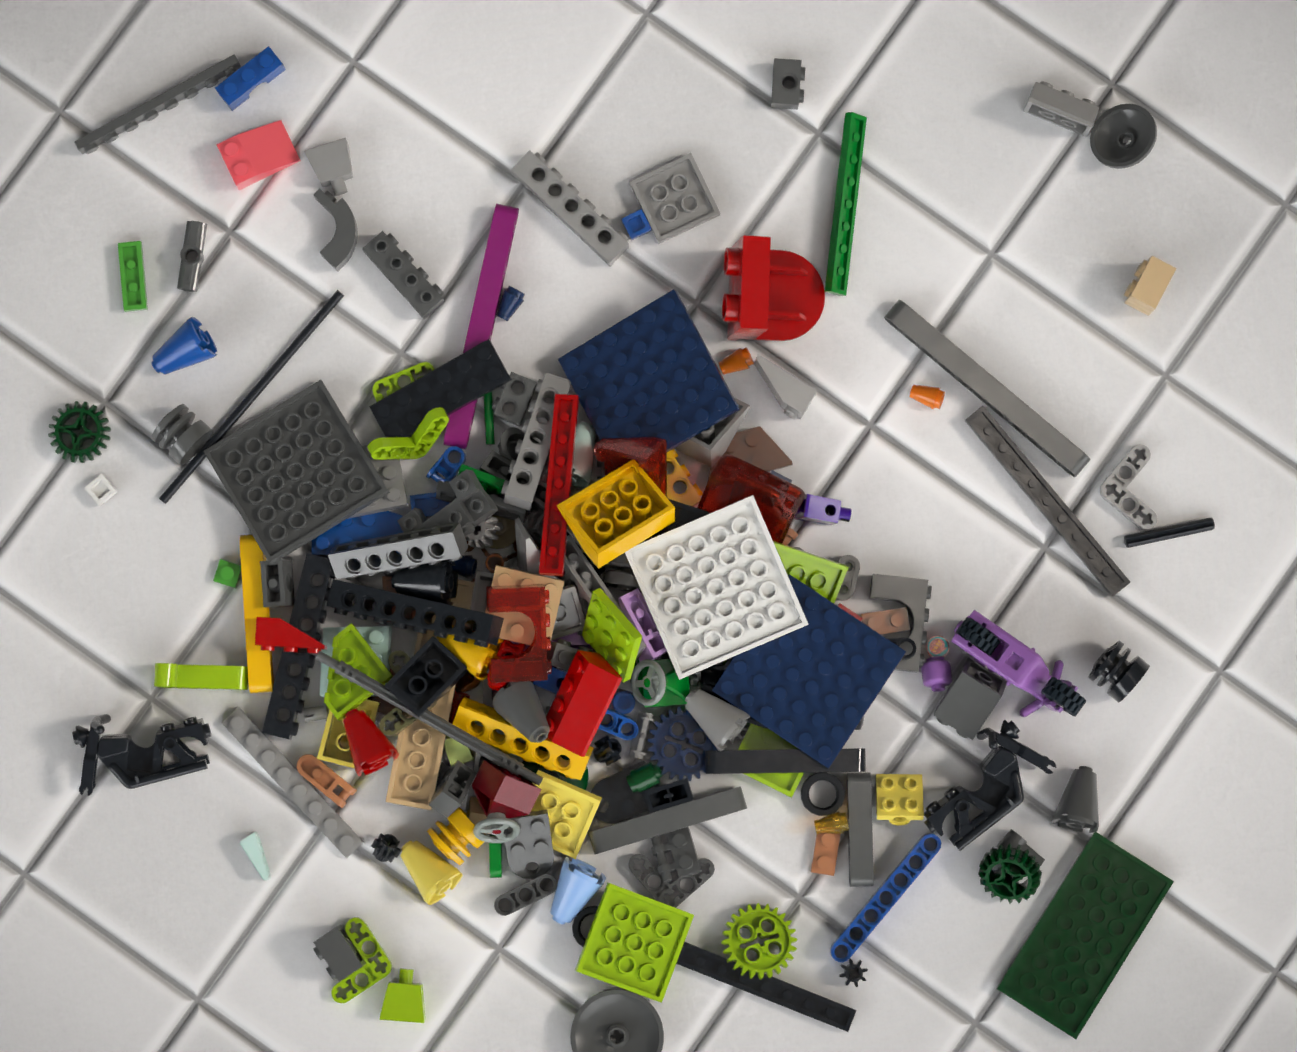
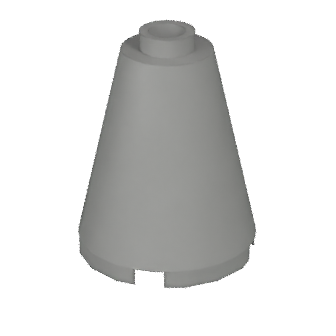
(716, 717)

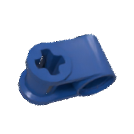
(445, 467)

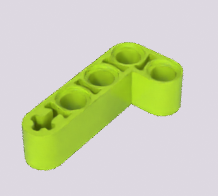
(201, 676)

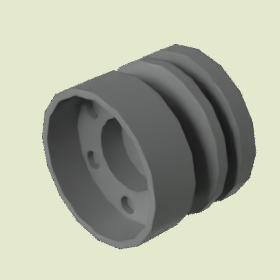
(177, 431)

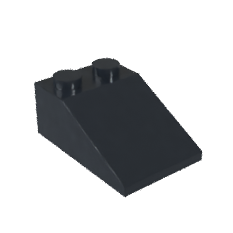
(426, 677)

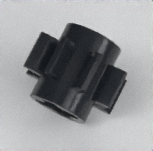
(607, 750)
(386, 848)
(854, 979)

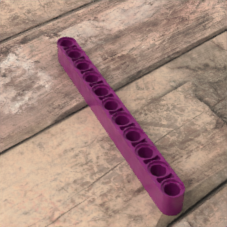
(485, 309)

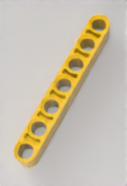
(258, 661)

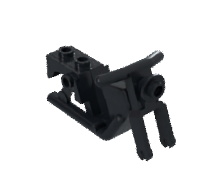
(139, 765)
(998, 794)

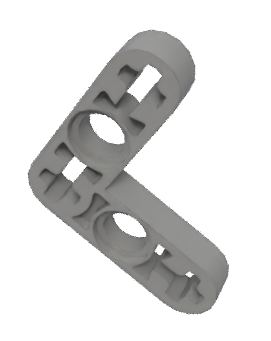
(1121, 485)

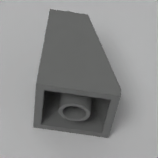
(970, 699)

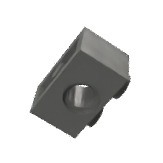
(787, 70)
(277, 583)

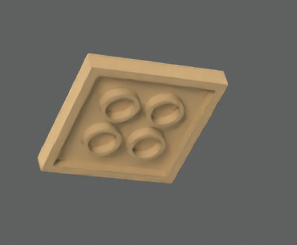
(516, 625)

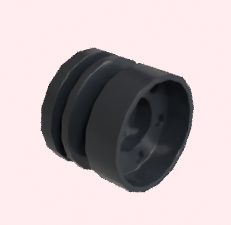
(1118, 671)

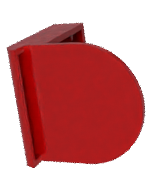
(770, 292)

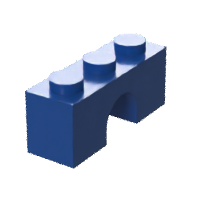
(239, 85)

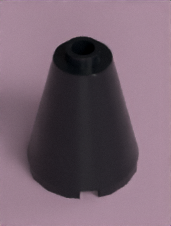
(428, 582)

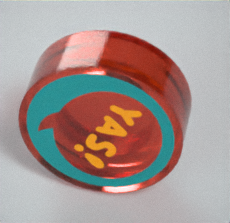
(937, 646)

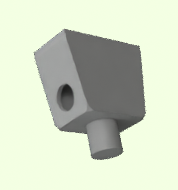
(332, 164)

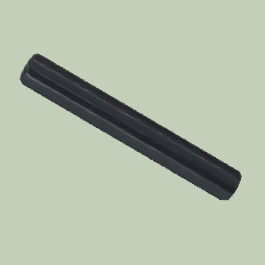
(1169, 532)

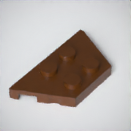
(757, 449)

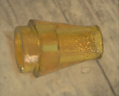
(832, 824)

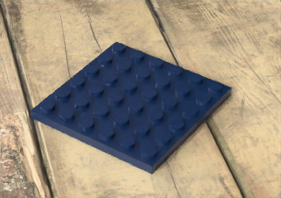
(650, 376)
(814, 679)

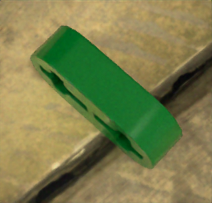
(495, 859)

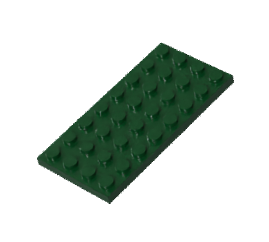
(1085, 935)

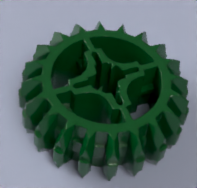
(78, 442)
(1014, 866)

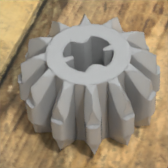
(484, 537)

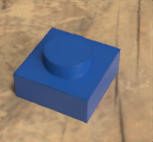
(636, 224)

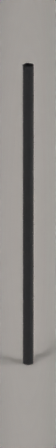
(251, 397)

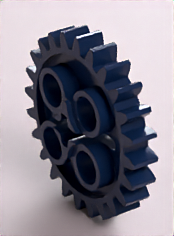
(676, 764)

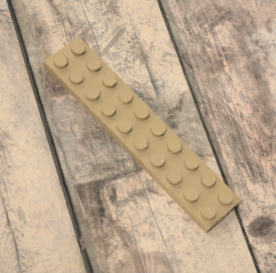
(420, 745)

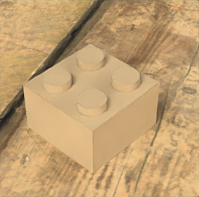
(1150, 285)

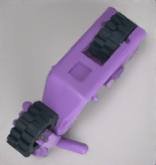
(1017, 664)

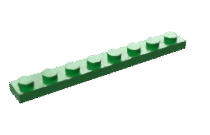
(845, 204)

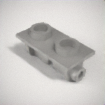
(639, 743)

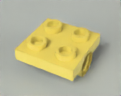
(899, 798)

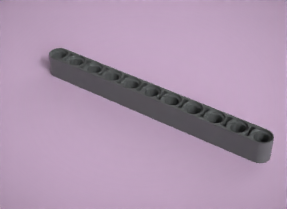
(987, 388)

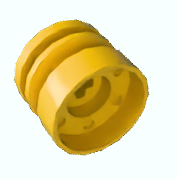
(455, 836)

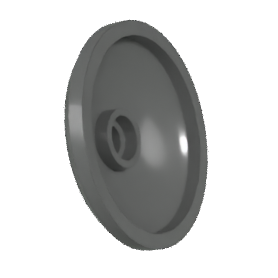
(1116, 128)

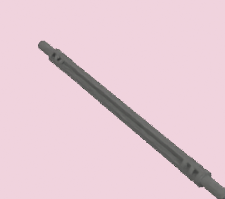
(503, 760)

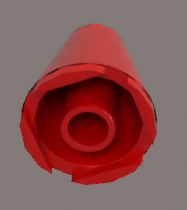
(367, 743)

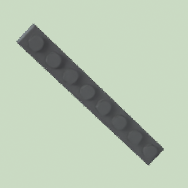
(150, 109)

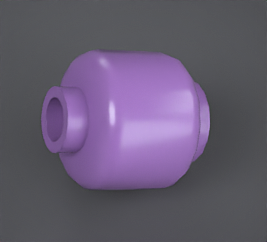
(936, 673)

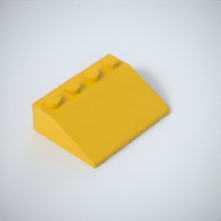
(617, 513)

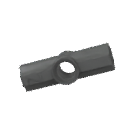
(190, 270)

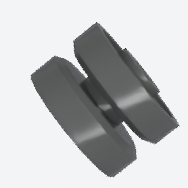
(624, 577)

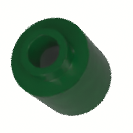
(644, 777)

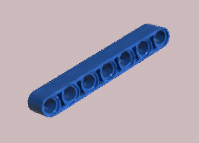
(895, 891)

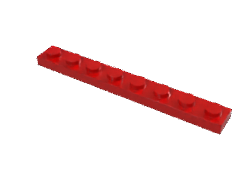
(558, 484)

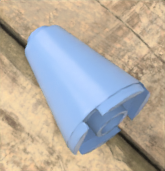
(574, 889)

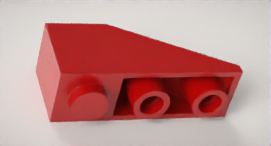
(279, 633)

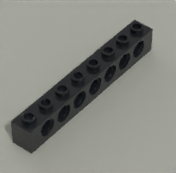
(343, 593)
(273, 725)

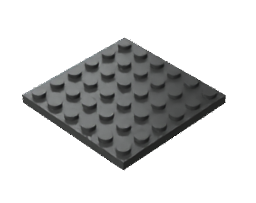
(296, 472)

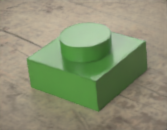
(227, 573)

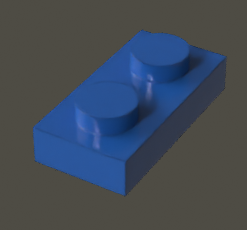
(427, 503)

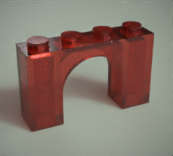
(533, 662)

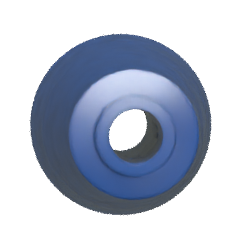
(184, 348)

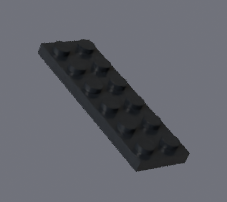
(446, 387)

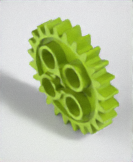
(752, 921)

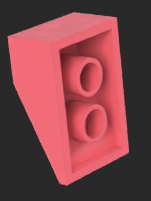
(258, 153)

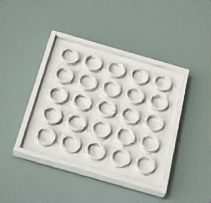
(716, 587)

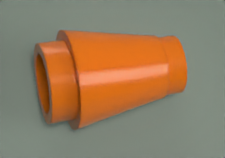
(737, 361)
(927, 395)

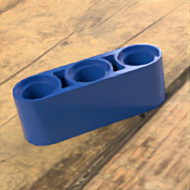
(616, 723)

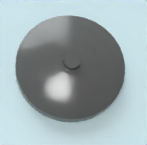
(617, 1023)

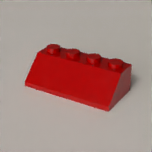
(582, 702)

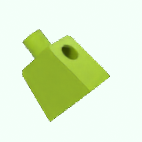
(404, 1000)

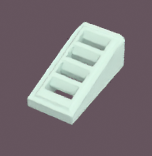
(255, 852)

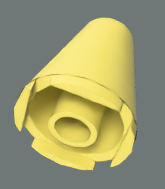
(429, 871)

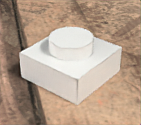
(100, 489)

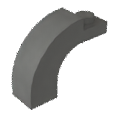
(343, 243)

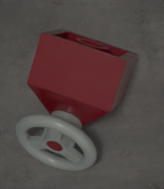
(501, 798)

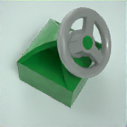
(659, 684)

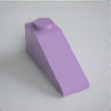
(640, 616)

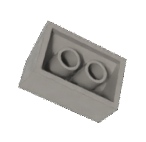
(1061, 108)

